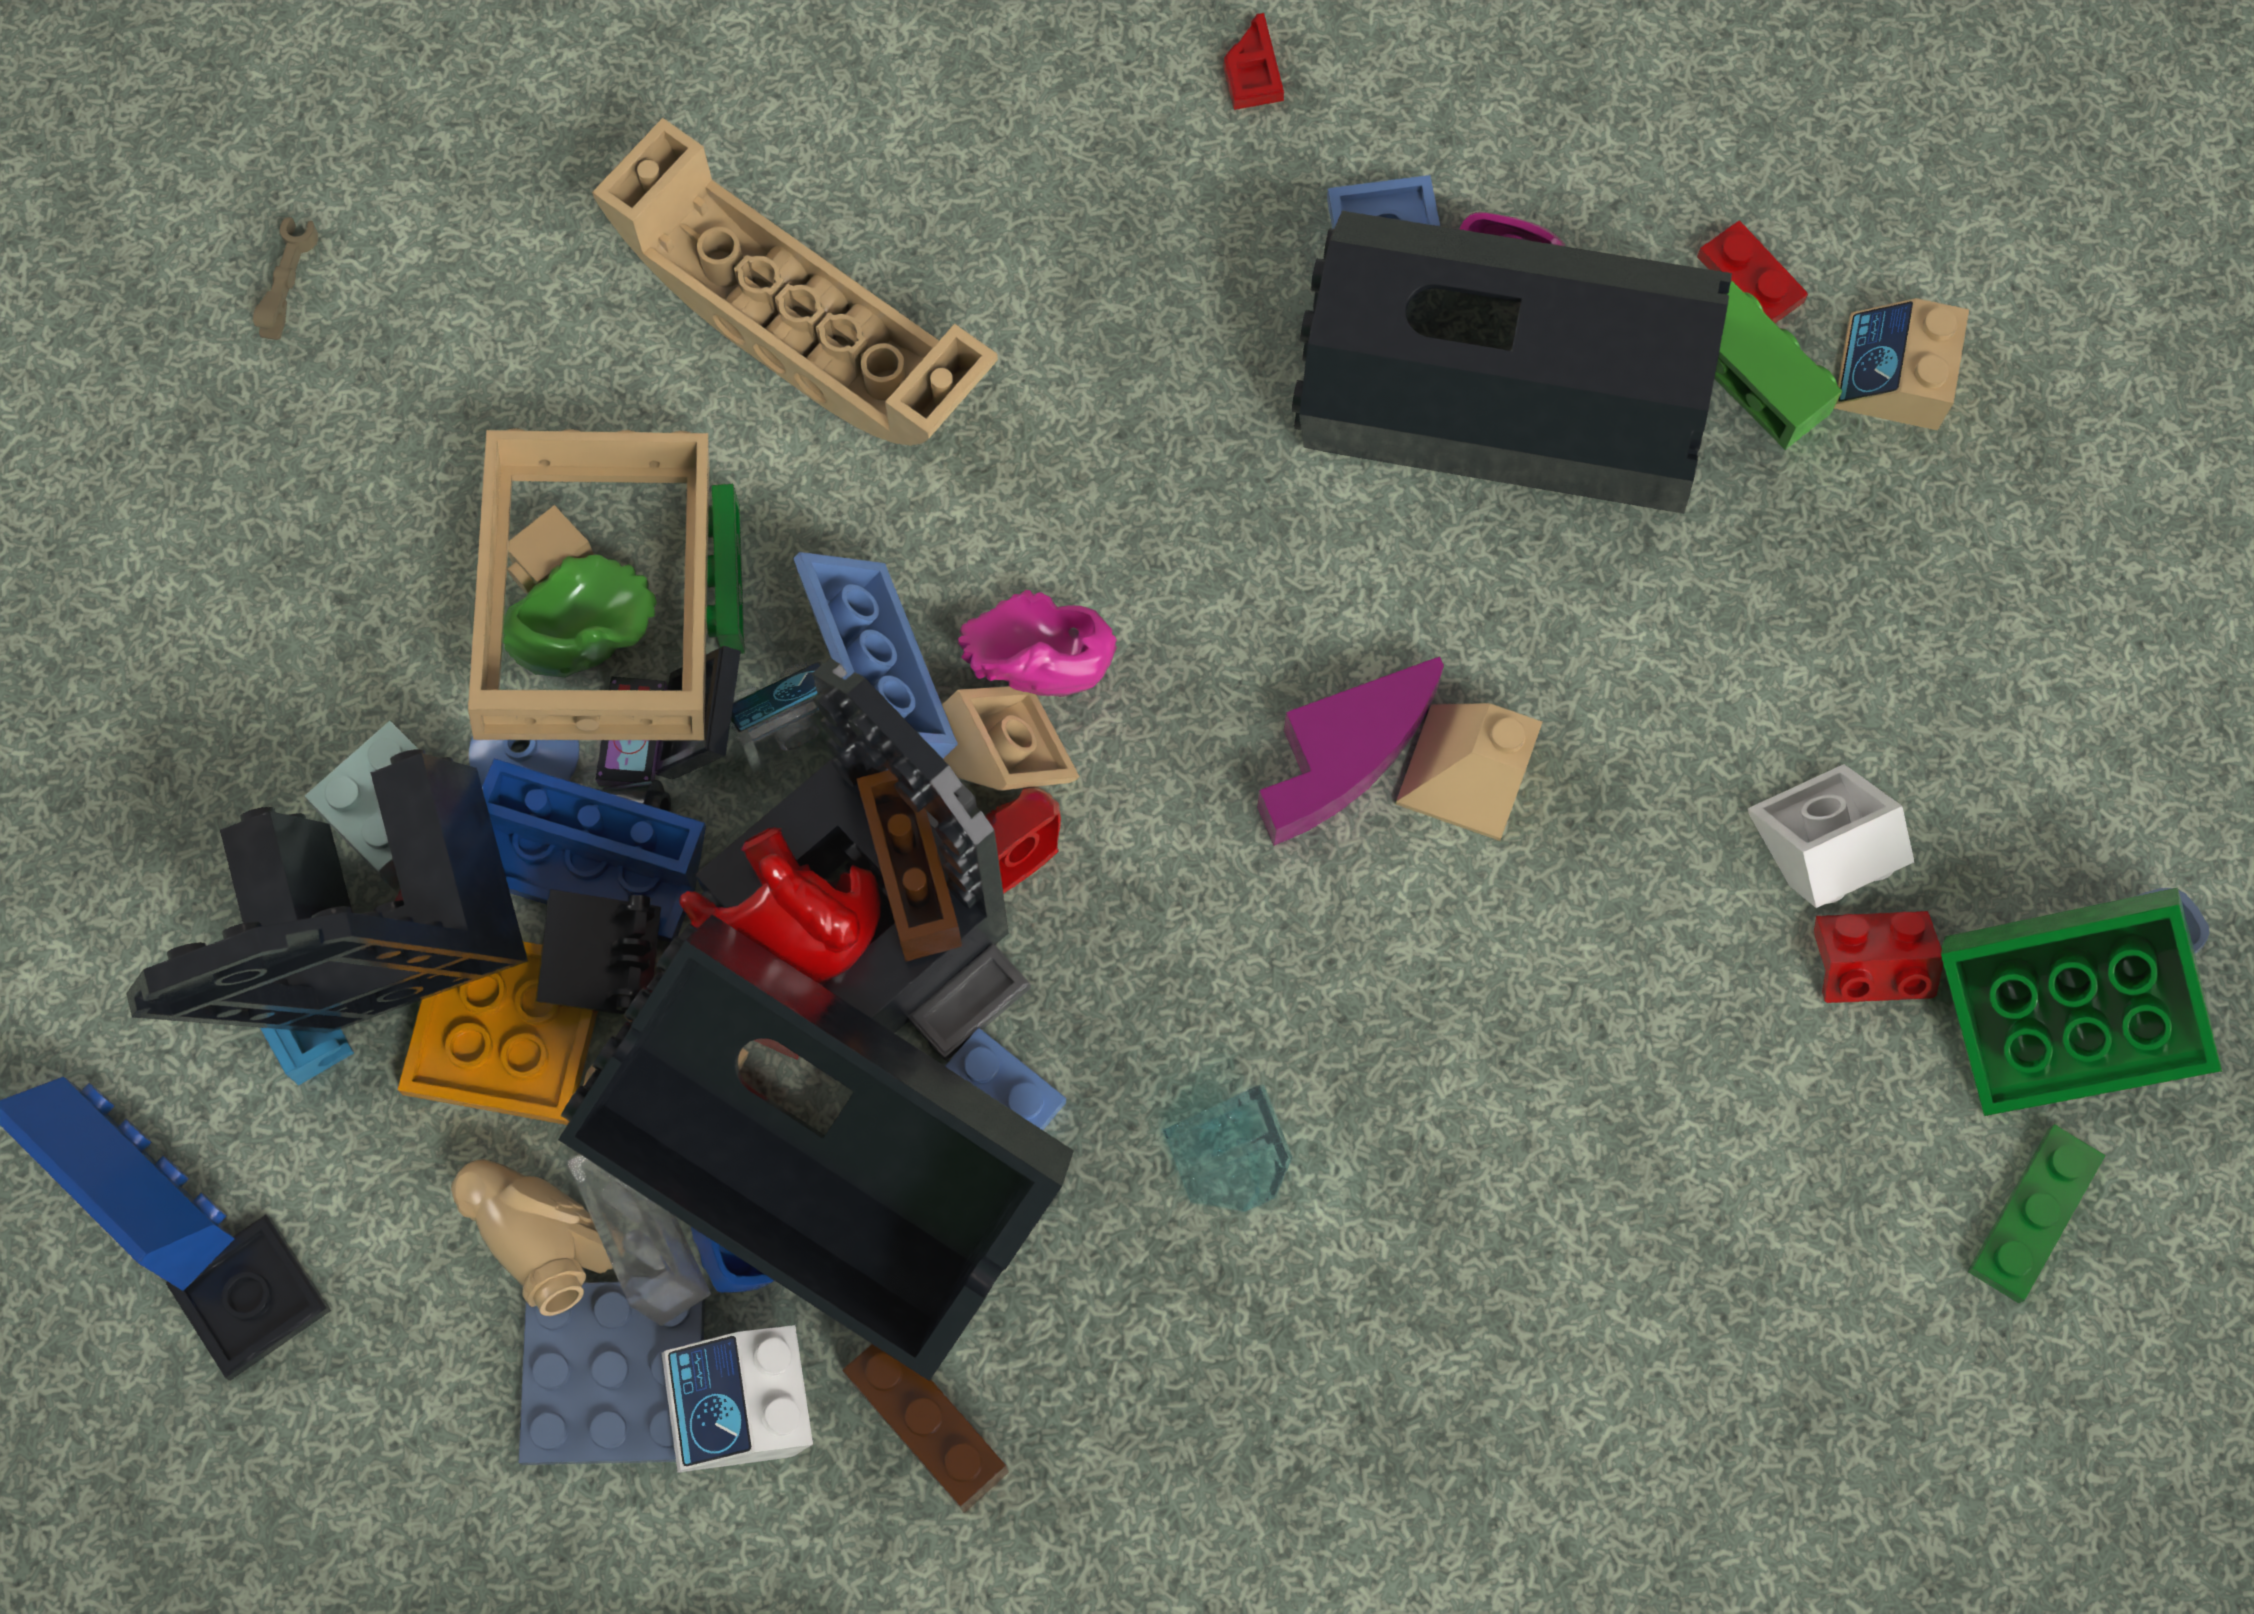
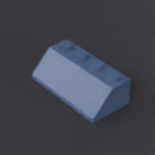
(872, 636)

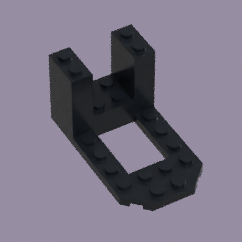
(829, 825)
(303, 951)

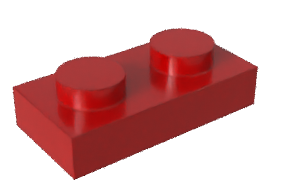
(1754, 270)

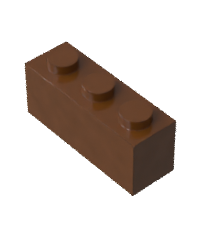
(909, 869)
(928, 1426)

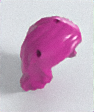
(1034, 647)

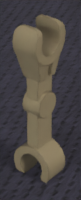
(271, 311)

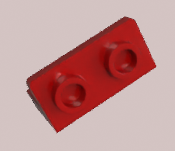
(1879, 956)

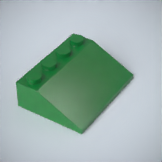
(2081, 1002)

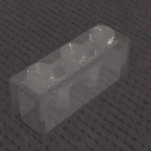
(642, 1245)

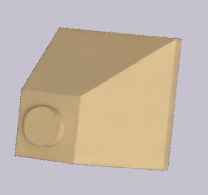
(1005, 740)
(1469, 765)

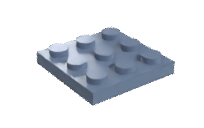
(599, 1381)

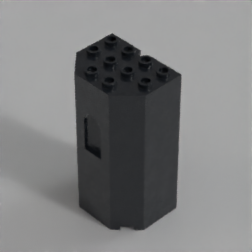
(1589, 403)
(876, 1223)

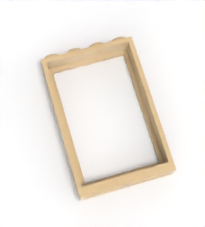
(587, 713)

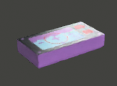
(628, 760)

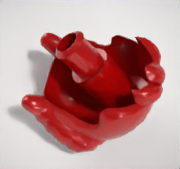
(798, 911)

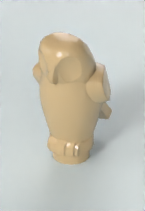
(532, 1232)

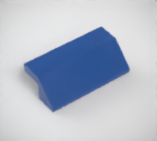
(590, 842)

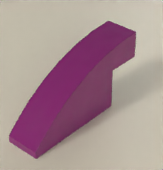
(1346, 747)

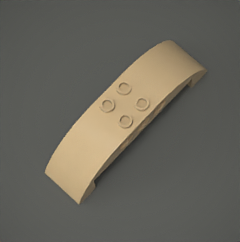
(784, 298)

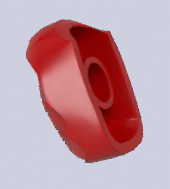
(1025, 834)

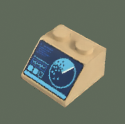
(1903, 361)

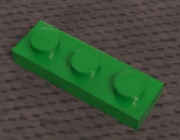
(726, 617)
(2036, 1214)

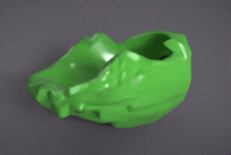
(578, 616)

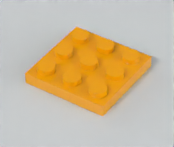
(499, 1047)

